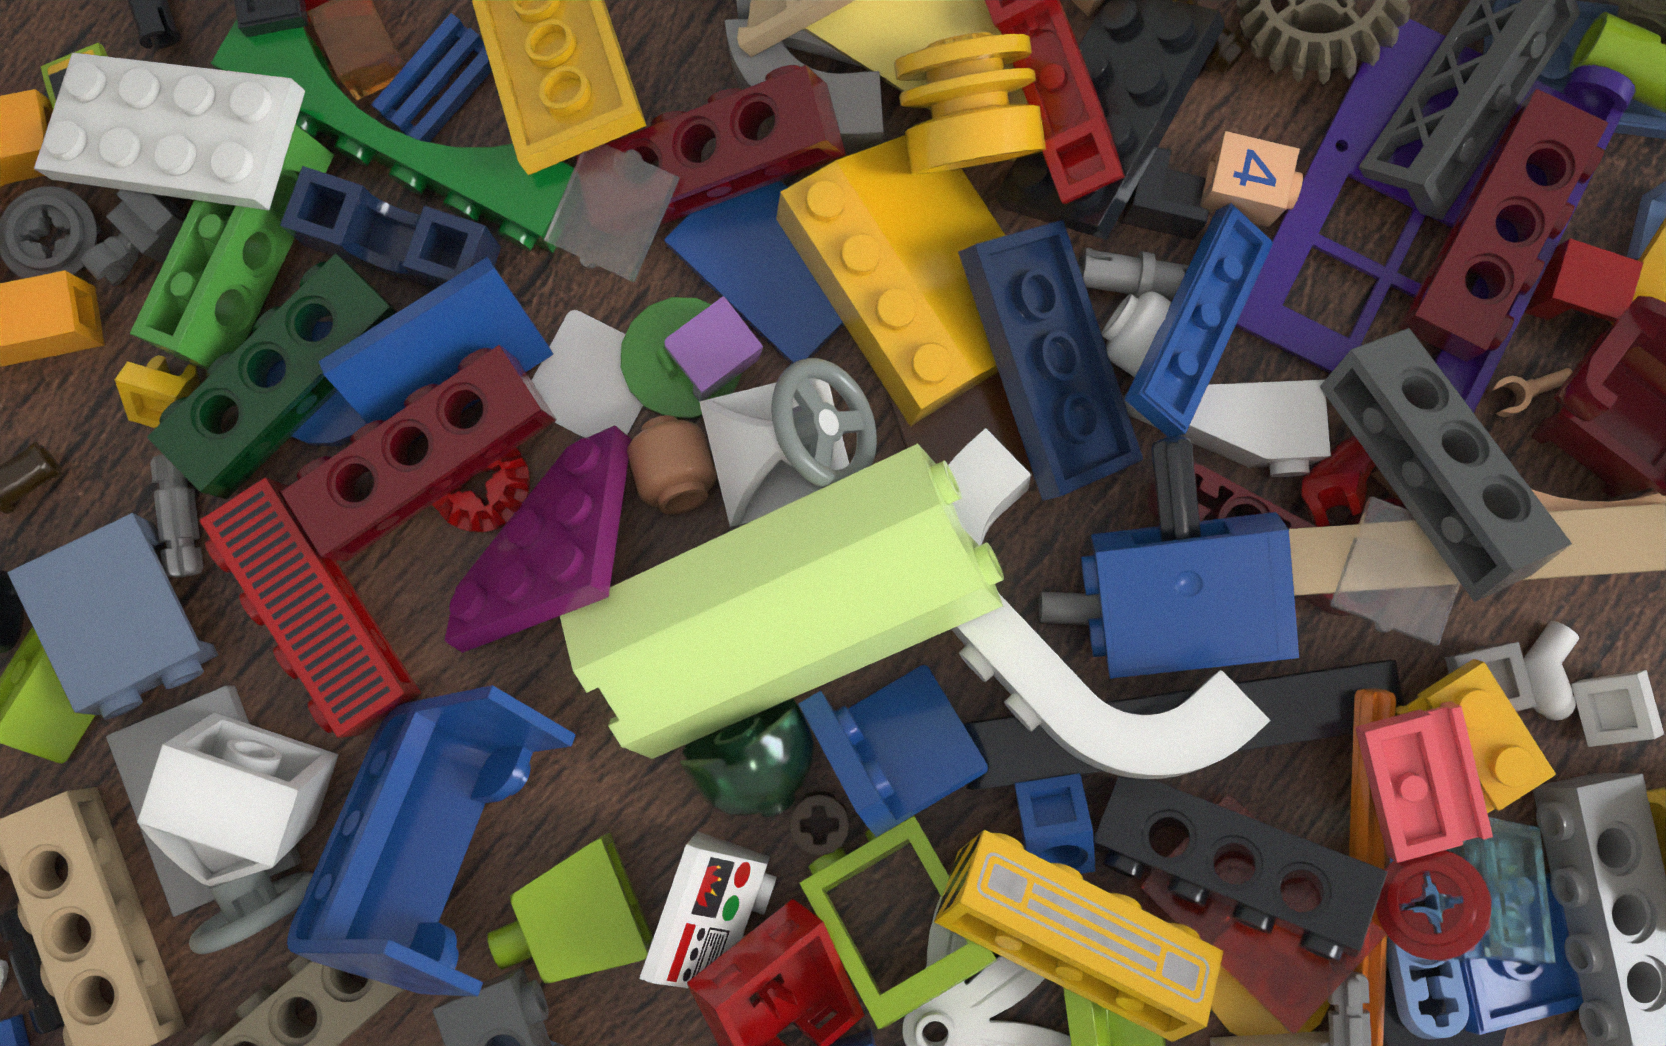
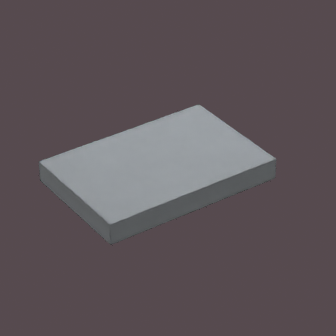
(136, 756)

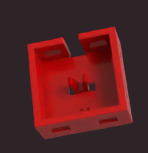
(807, 991)

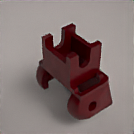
(1618, 403)

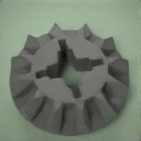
(30, 218)

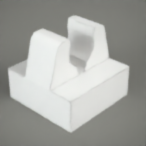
(1617, 709)

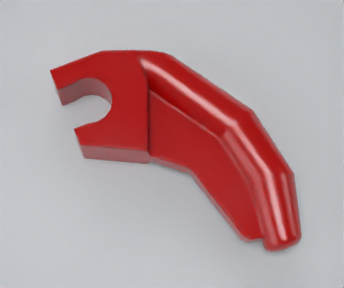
(1337, 481)

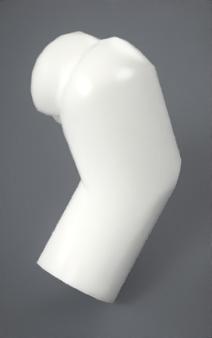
(1546, 673)

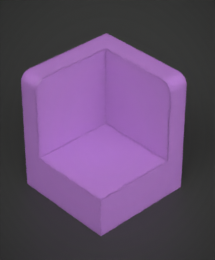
(713, 348)

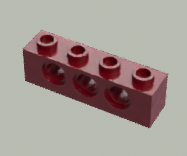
(801, 139)
(1565, 147)
(326, 486)

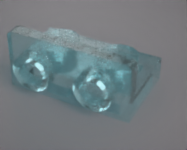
(1517, 883)

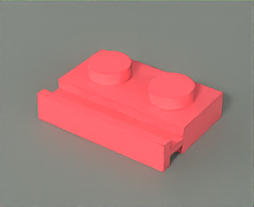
(1424, 781)

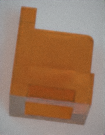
(357, 45)

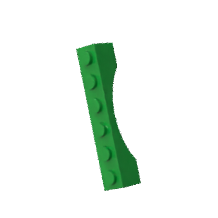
(471, 179)

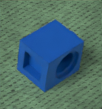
(1057, 821)

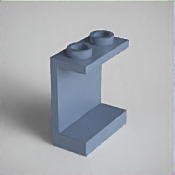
(110, 618)

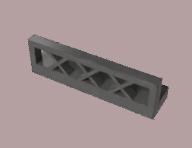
(1483, 106)

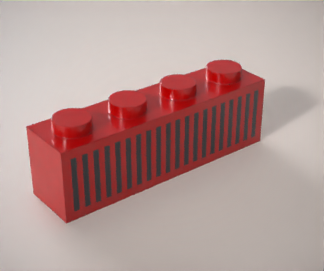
(309, 610)

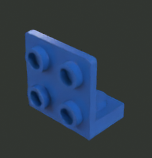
(896, 748)

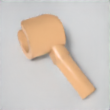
(1529, 389)

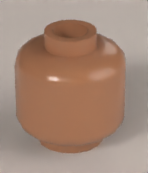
(672, 464)

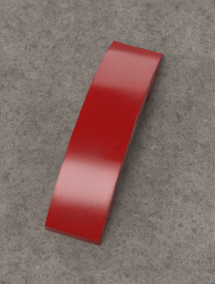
(1073, 122)

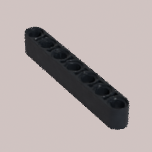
(1298, 705)

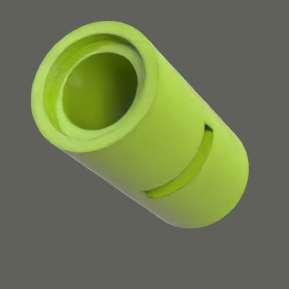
(1630, 51)

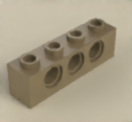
(340, 1005)

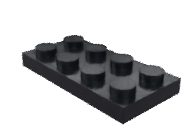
(1142, 68)

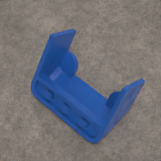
(407, 832)

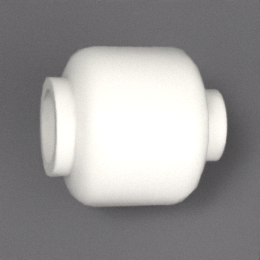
(1134, 328)

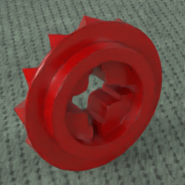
(505, 494)
(1414, 930)

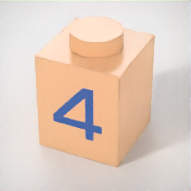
(1253, 177)

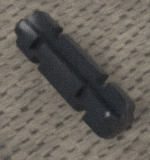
(26, 967)

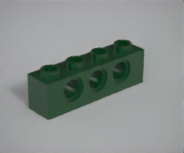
(268, 416)

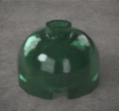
(753, 762)

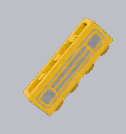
(1080, 936)

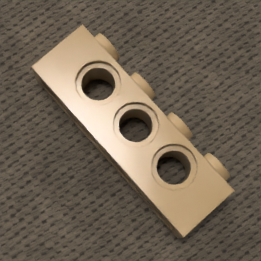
(105, 895)

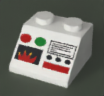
(706, 908)

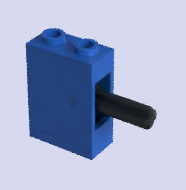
(1190, 587)

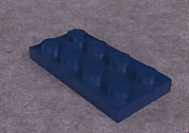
(1051, 358)

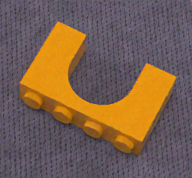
(52, 310)

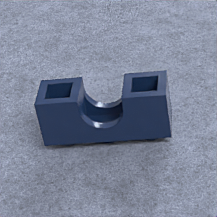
(364, 230)

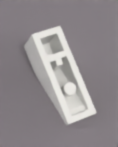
(1262, 424)

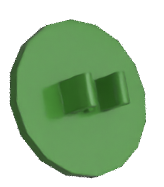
(649, 367)

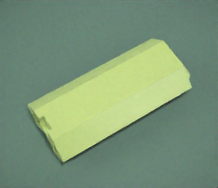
(783, 604)

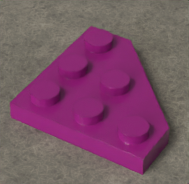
(551, 551)

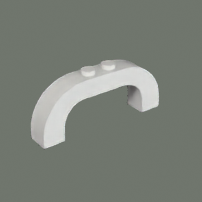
(1049, 694)

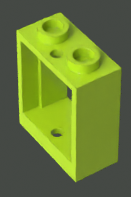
(927, 984)

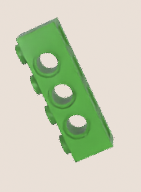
(223, 268)

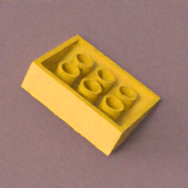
(893, 269)

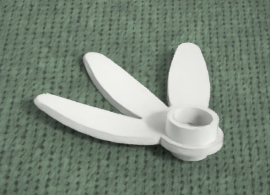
(970, 1006)

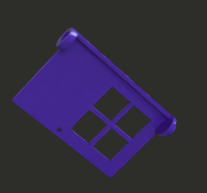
(1356, 125)

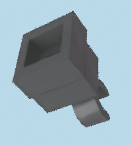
(146, 226)

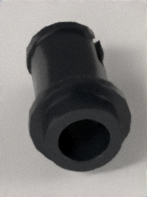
(154, 20)

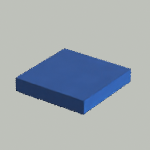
(1517, 993)

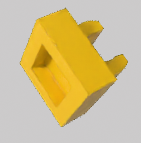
(152, 389)

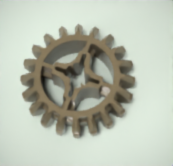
(1321, 33)

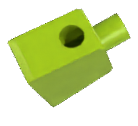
(575, 918)

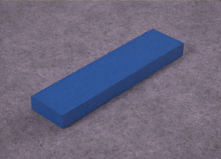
(1199, 322)

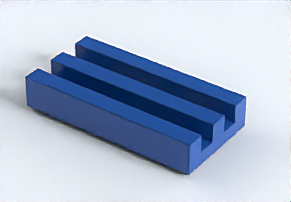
(420, 66)

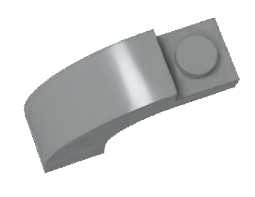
(853, 95)

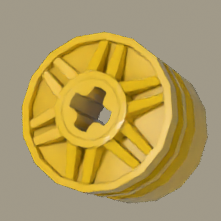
(969, 102)

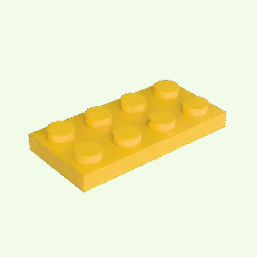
(558, 77)

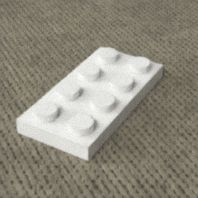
(171, 130)

